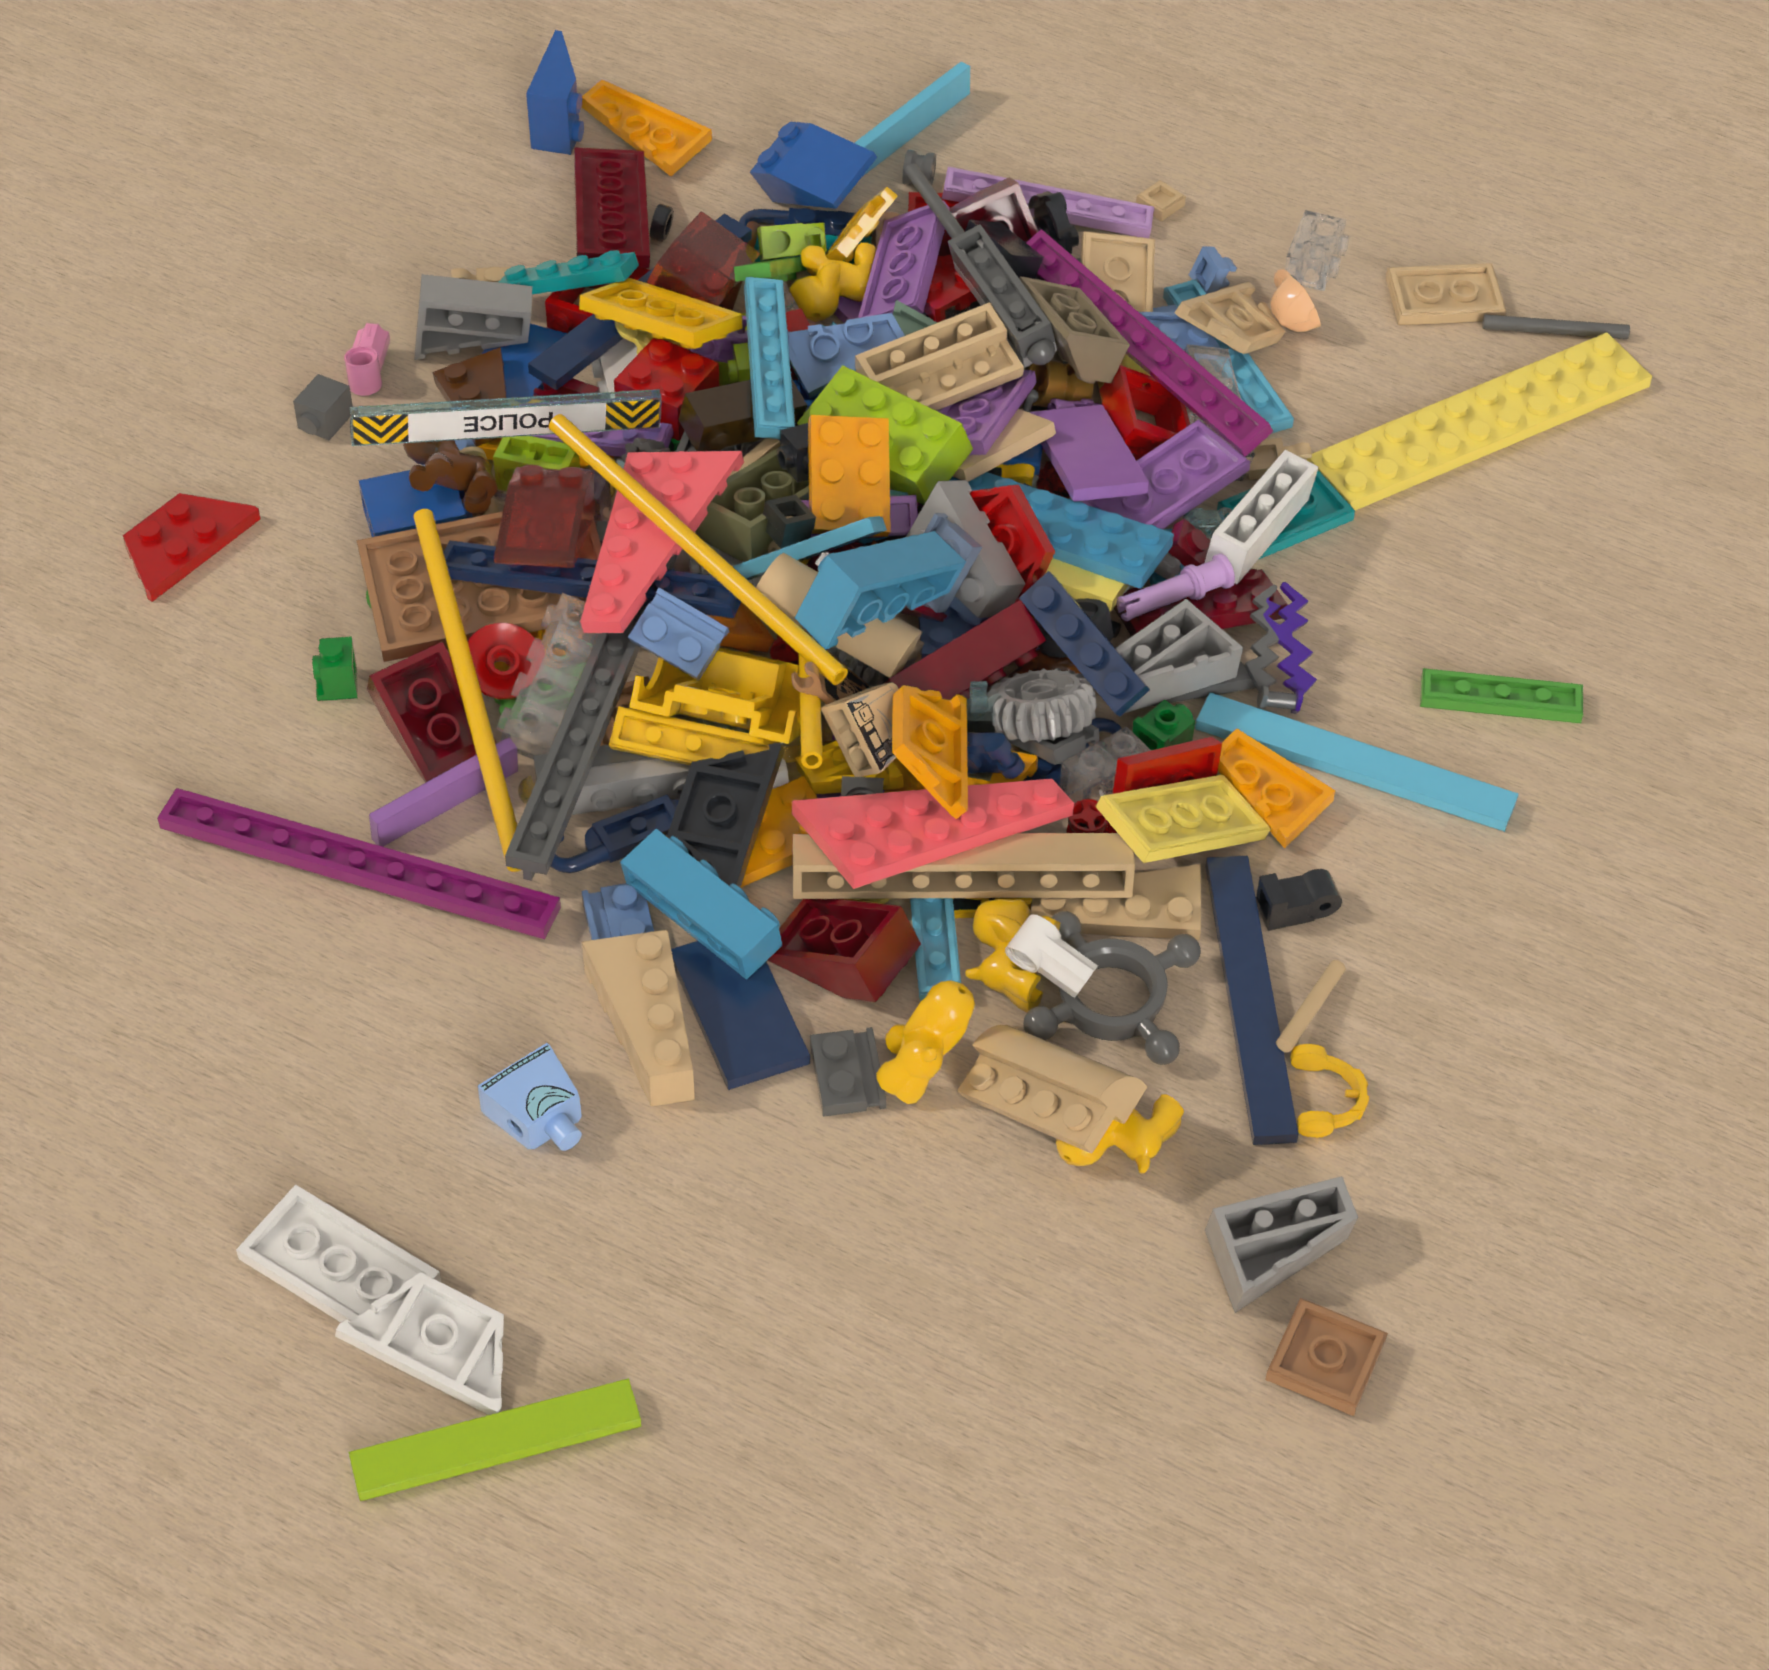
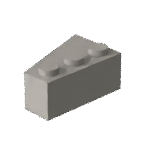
(1180, 654)

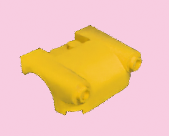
(733, 691)

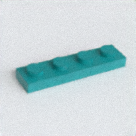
(573, 274)

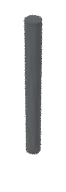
(1555, 326)

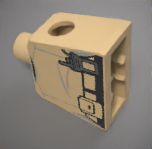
(864, 728)

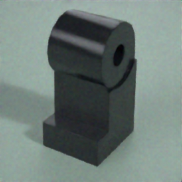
(1296, 898)

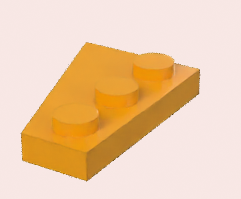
(1273, 786)

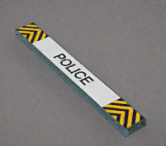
(502, 417)

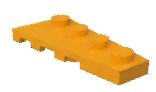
(648, 127)

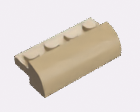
(945, 359)
(881, 646)
(1049, 1087)

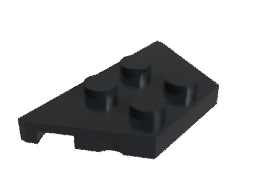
(725, 808)

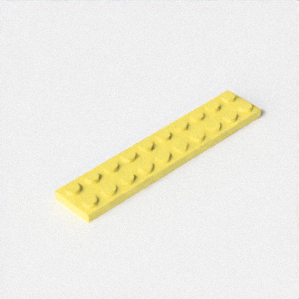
(1480, 420)

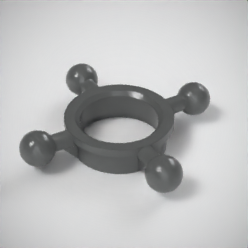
(1161, 1045)

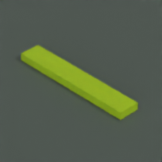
(494, 1439)

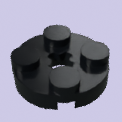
(1053, 220)

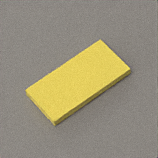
(1182, 818)

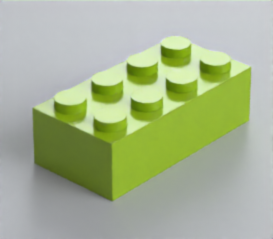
(921, 440)

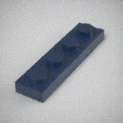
(1084, 644)

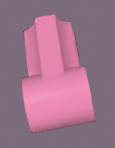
(367, 359)

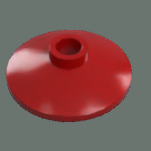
(495, 644)

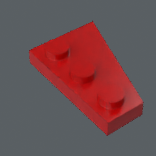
(1167, 766)

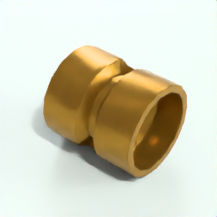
(1058, 382)

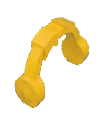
(1322, 1123)

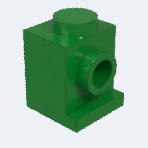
(335, 669)
(1165, 725)

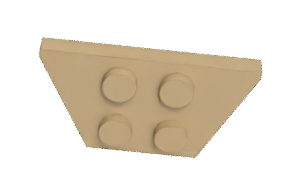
(1233, 318)

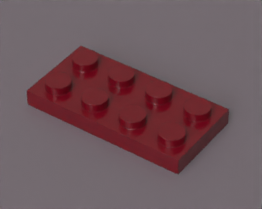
(1223, 606)

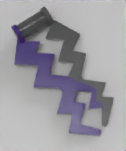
(1300, 679)

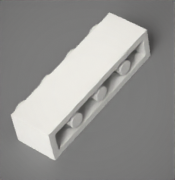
(1263, 513)

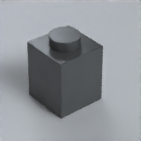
(323, 407)

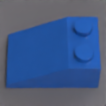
(554, 101)
(811, 166)

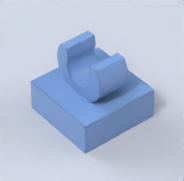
(1211, 269)

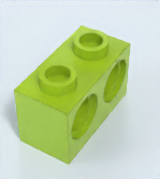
(530, 450)

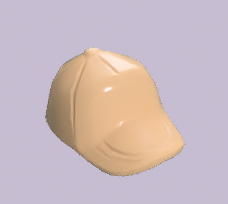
(1292, 304)

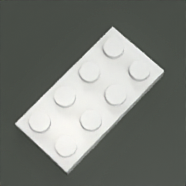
(327, 1256)

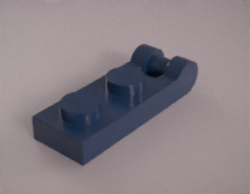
(992, 755)

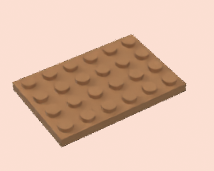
(404, 597)

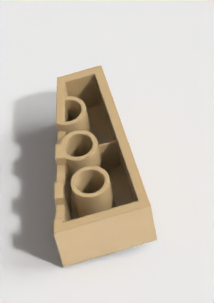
(643, 1003)

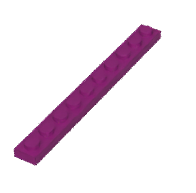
(1157, 352)
(360, 863)

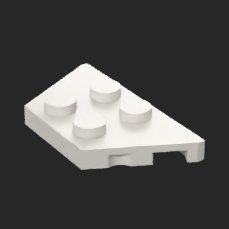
(436, 1339)

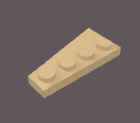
(1161, 906)

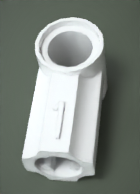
(1041, 949)

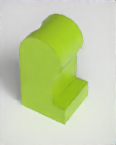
(789, 239)

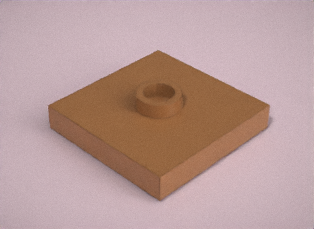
(1326, 1356)

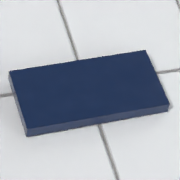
(739, 1017)

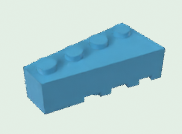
(876, 583)

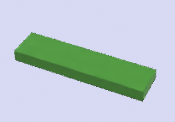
(1501, 695)

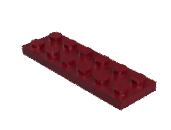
(611, 203)

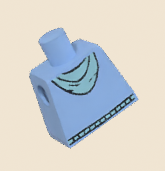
(534, 1101)

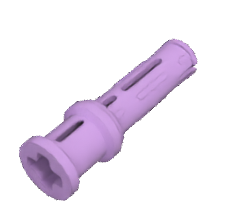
(1191, 583)

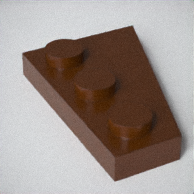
(474, 380)

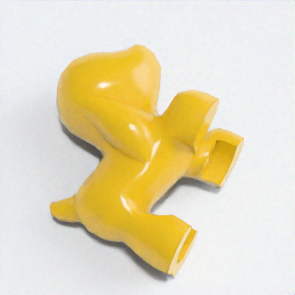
(830, 279)
(995, 926)
(925, 1038)
(1137, 1138)

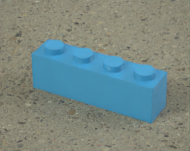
(702, 903)

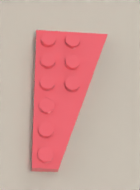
(637, 549)
(902, 830)

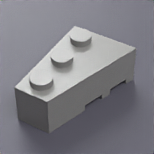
(470, 314)
(993, 578)
(1277, 1235)

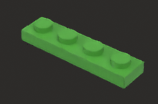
(777, 269)

